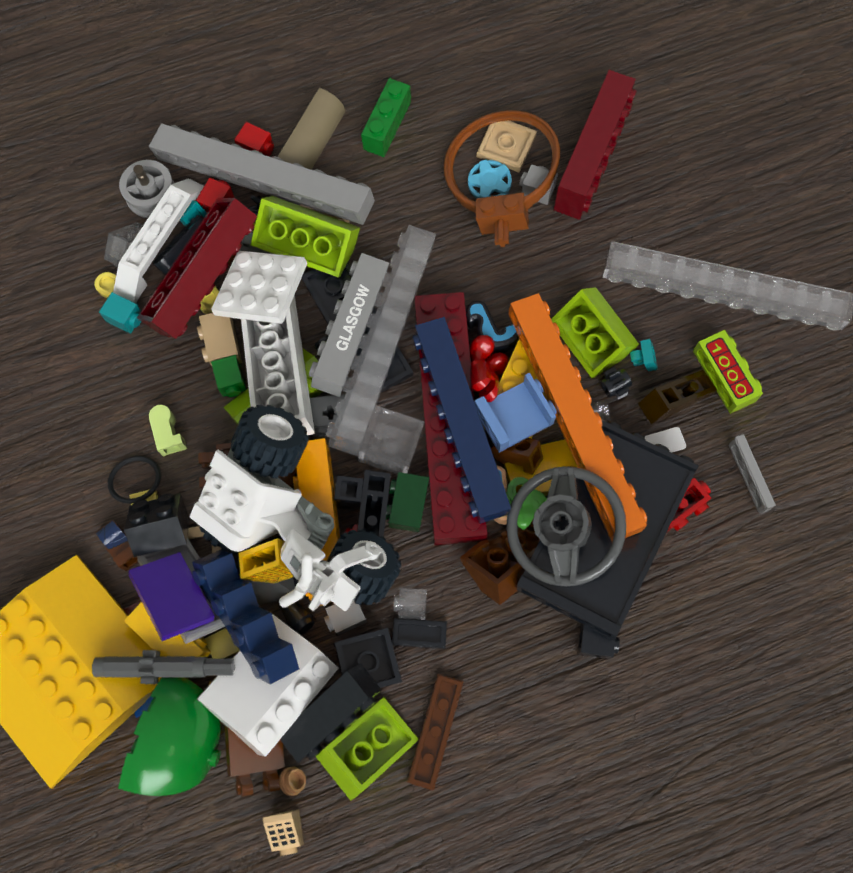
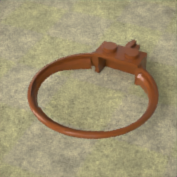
(508, 211)

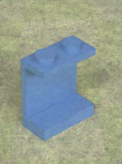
(516, 413)

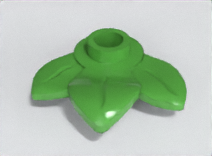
(530, 504)

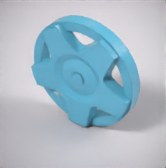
(489, 179)

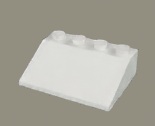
(265, 711)

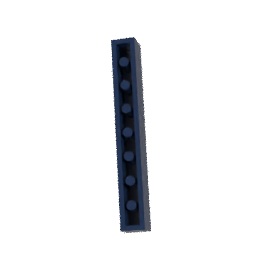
(462, 421)

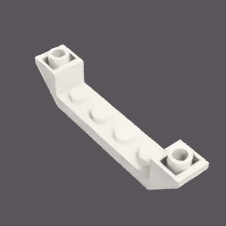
(151, 238)

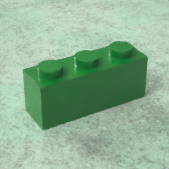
(386, 117)

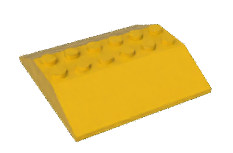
(46, 675)

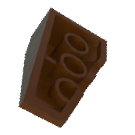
(495, 566)

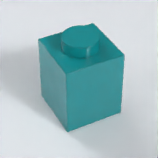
(120, 313)

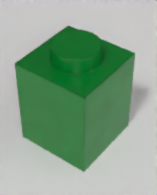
(229, 376)

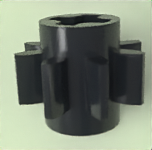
(616, 383)

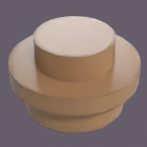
(292, 781)

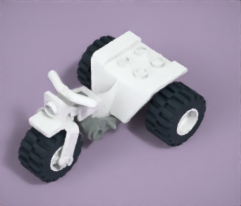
(249, 503)

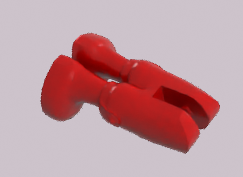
(486, 367)

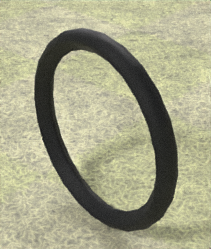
(124, 462)

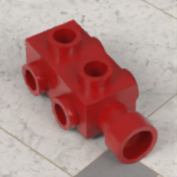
(699, 494)

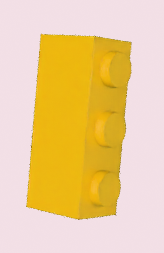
(172, 647)

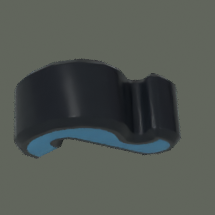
(479, 316)

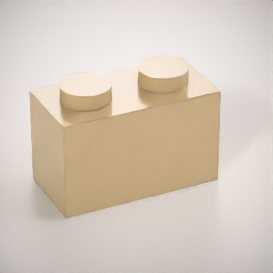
(218, 337)

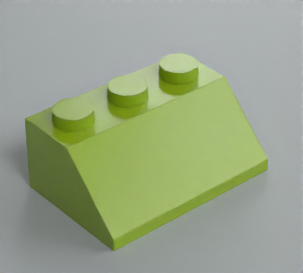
(594, 332)

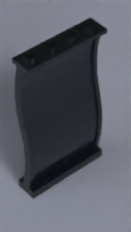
(659, 486)

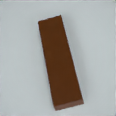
(435, 732)

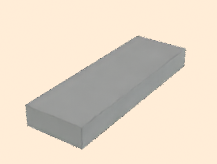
(751, 474)

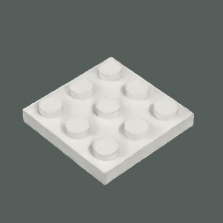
(259, 286)

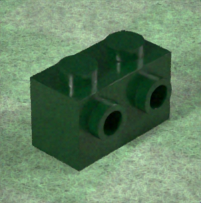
(408, 501)

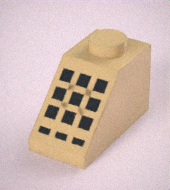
(284, 831)

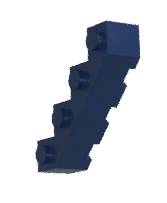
(249, 626)

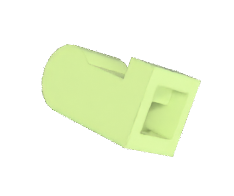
(163, 430)

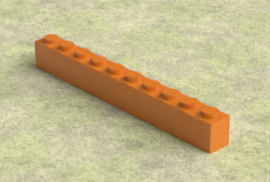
(574, 410)

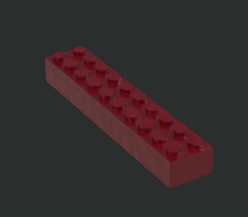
(449, 503)

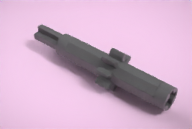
(152, 667)

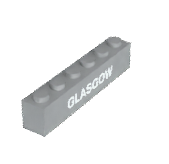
(349, 326)

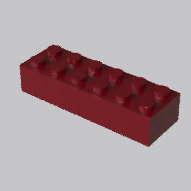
(595, 145)
(198, 267)

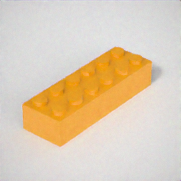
(317, 486)

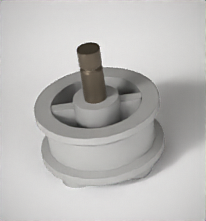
(144, 186)

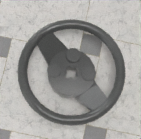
(565, 544)

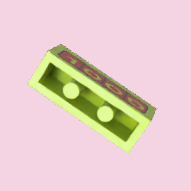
(728, 371)

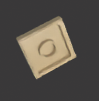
(507, 144)

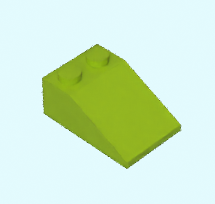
(367, 748)

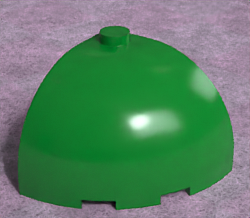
(174, 742)

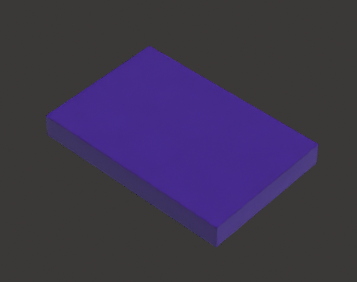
(171, 596)

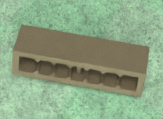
(313, 130)

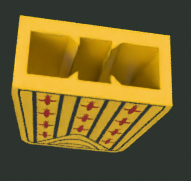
(273, 567)

